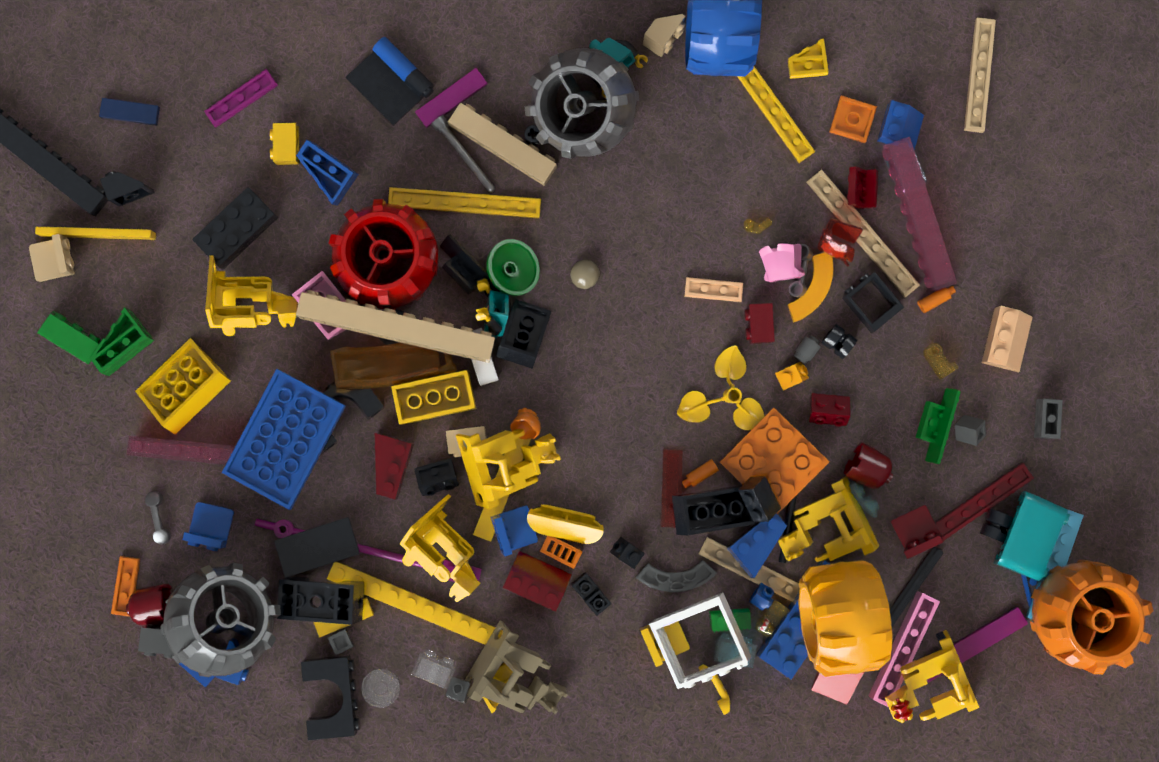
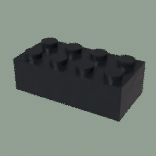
(235, 228)
(710, 511)

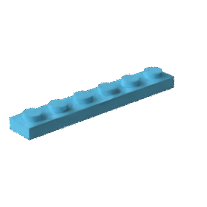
(1062, 547)

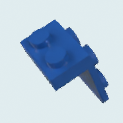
(209, 526)

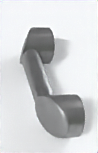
(798, 288)
(160, 535)

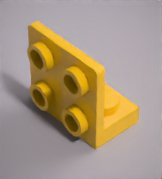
(675, 636)

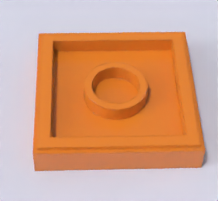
(853, 119)

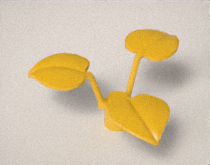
(728, 365)

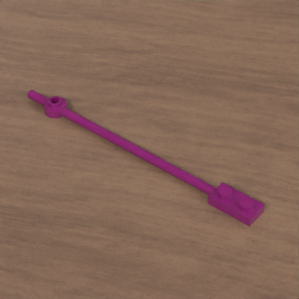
(290, 530)

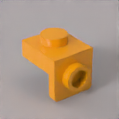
(792, 375)

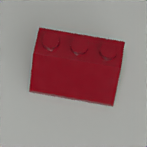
(537, 581)

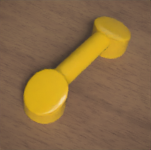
(723, 703)

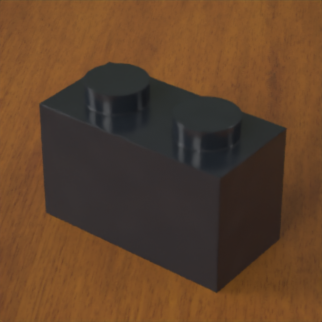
(759, 499)

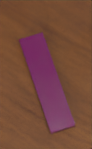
(451, 97)
(241, 98)

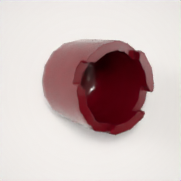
(869, 467)
(148, 604)

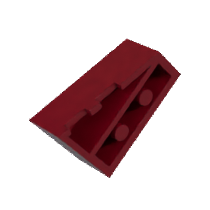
(391, 464)

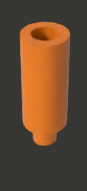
(935, 299)
(700, 474)

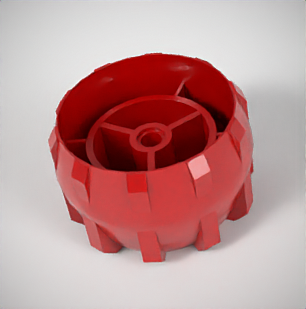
(412, 283)

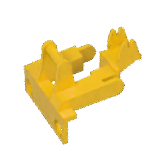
(222, 296)
(491, 451)
(842, 500)
(419, 548)

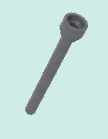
(441, 125)

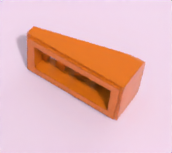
(572, 564)

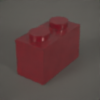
(759, 323)

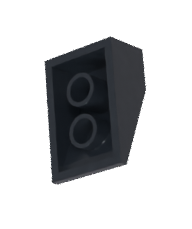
(523, 334)

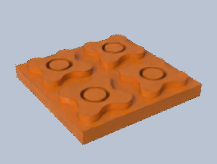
(779, 453)

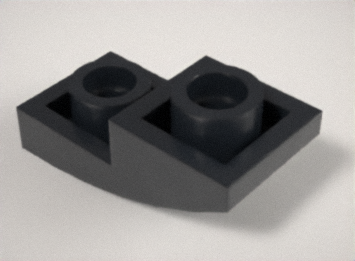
(591, 593)

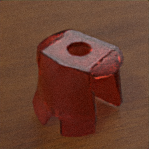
(835, 248)

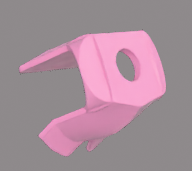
(782, 262)

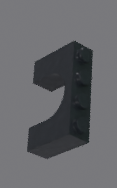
(363, 398)
(339, 671)

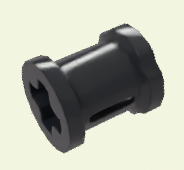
(528, 138)

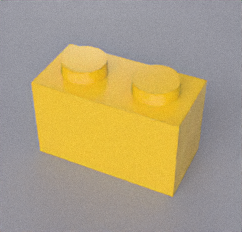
(285, 143)

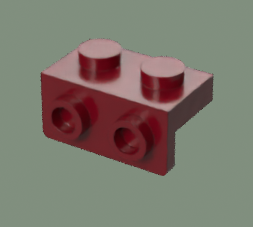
(862, 188)
(829, 409)

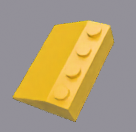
(182, 386)

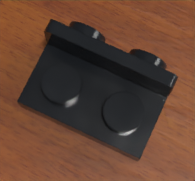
(436, 477)

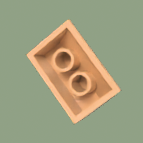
(1007, 338)

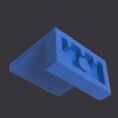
(513, 530)

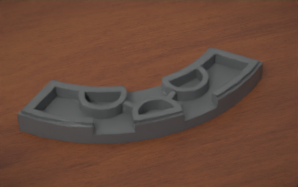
(676, 581)

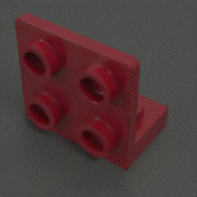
(917, 531)

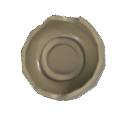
(585, 274)

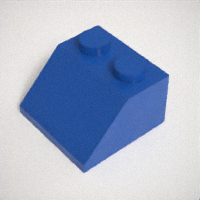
(900, 122)

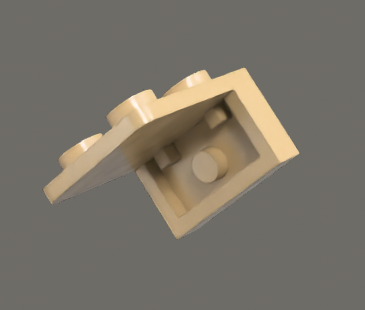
(52, 258)

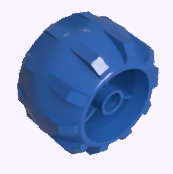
(722, 36)

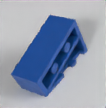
(328, 172)
(756, 544)

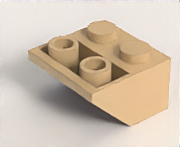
(663, 32)

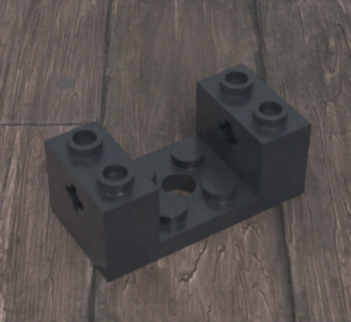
(339, 601)

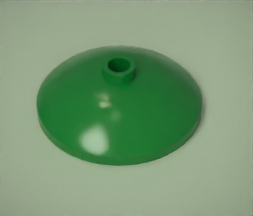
(520, 262)

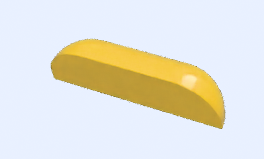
(565, 524)

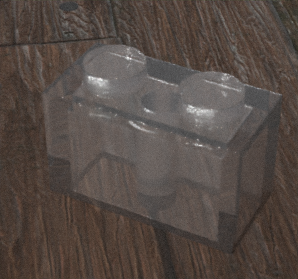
(434, 669)

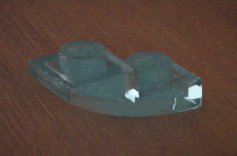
(867, 503)

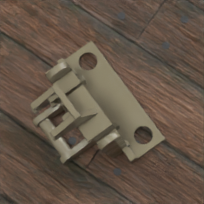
(516, 658)

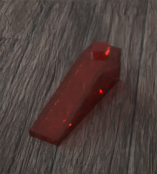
(670, 485)

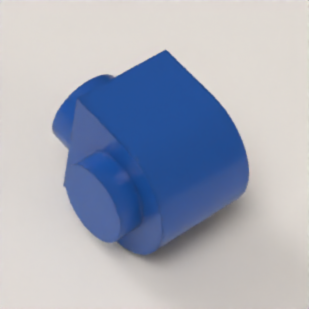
(762, 597)

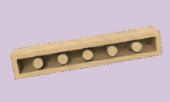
(502, 144)

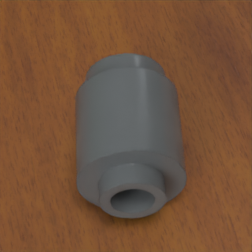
(807, 349)

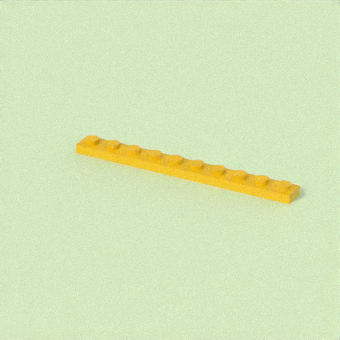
(414, 604)

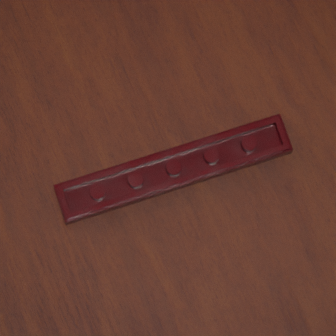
(984, 500)

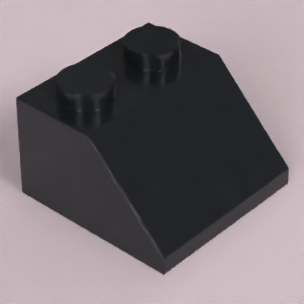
(123, 189)

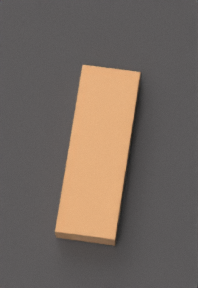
(713, 289)

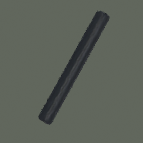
(914, 584)

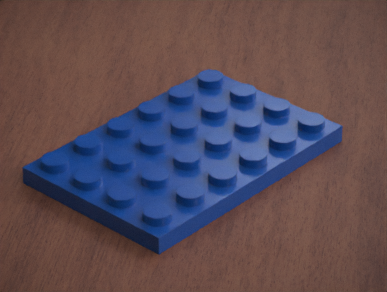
(283, 439)

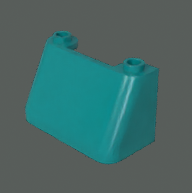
(1032, 536)

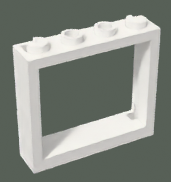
(668, 653)

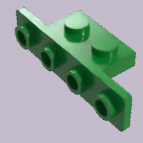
(936, 424)

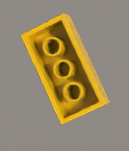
(433, 397)

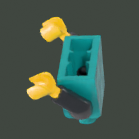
(621, 51)
(496, 311)

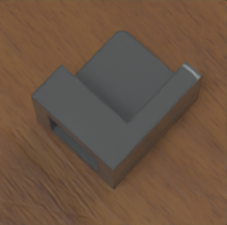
(970, 430)

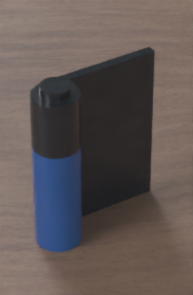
(390, 81)

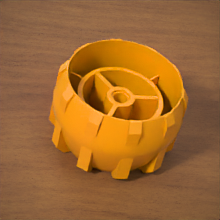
(845, 618)

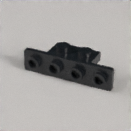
(463, 266)

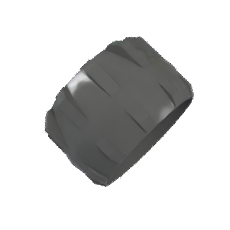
(187, 642)

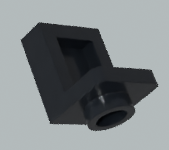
(627, 552)

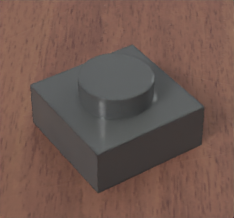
(341, 641)

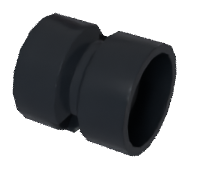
(832, 340)
(996, 525)

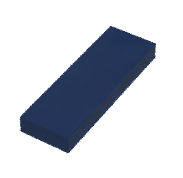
(129, 111)

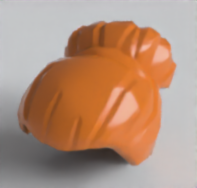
(527, 420)

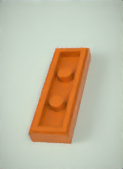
(125, 584)

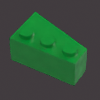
(69, 336)
(121, 344)

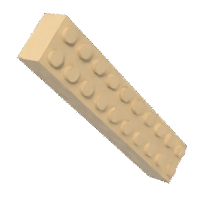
(395, 327)

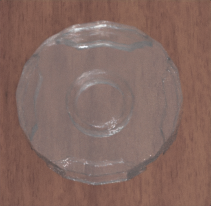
(380, 687)

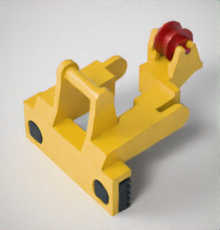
(916, 676)

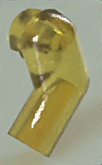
(755, 227)

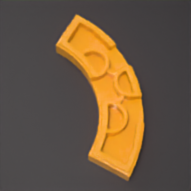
(817, 290)

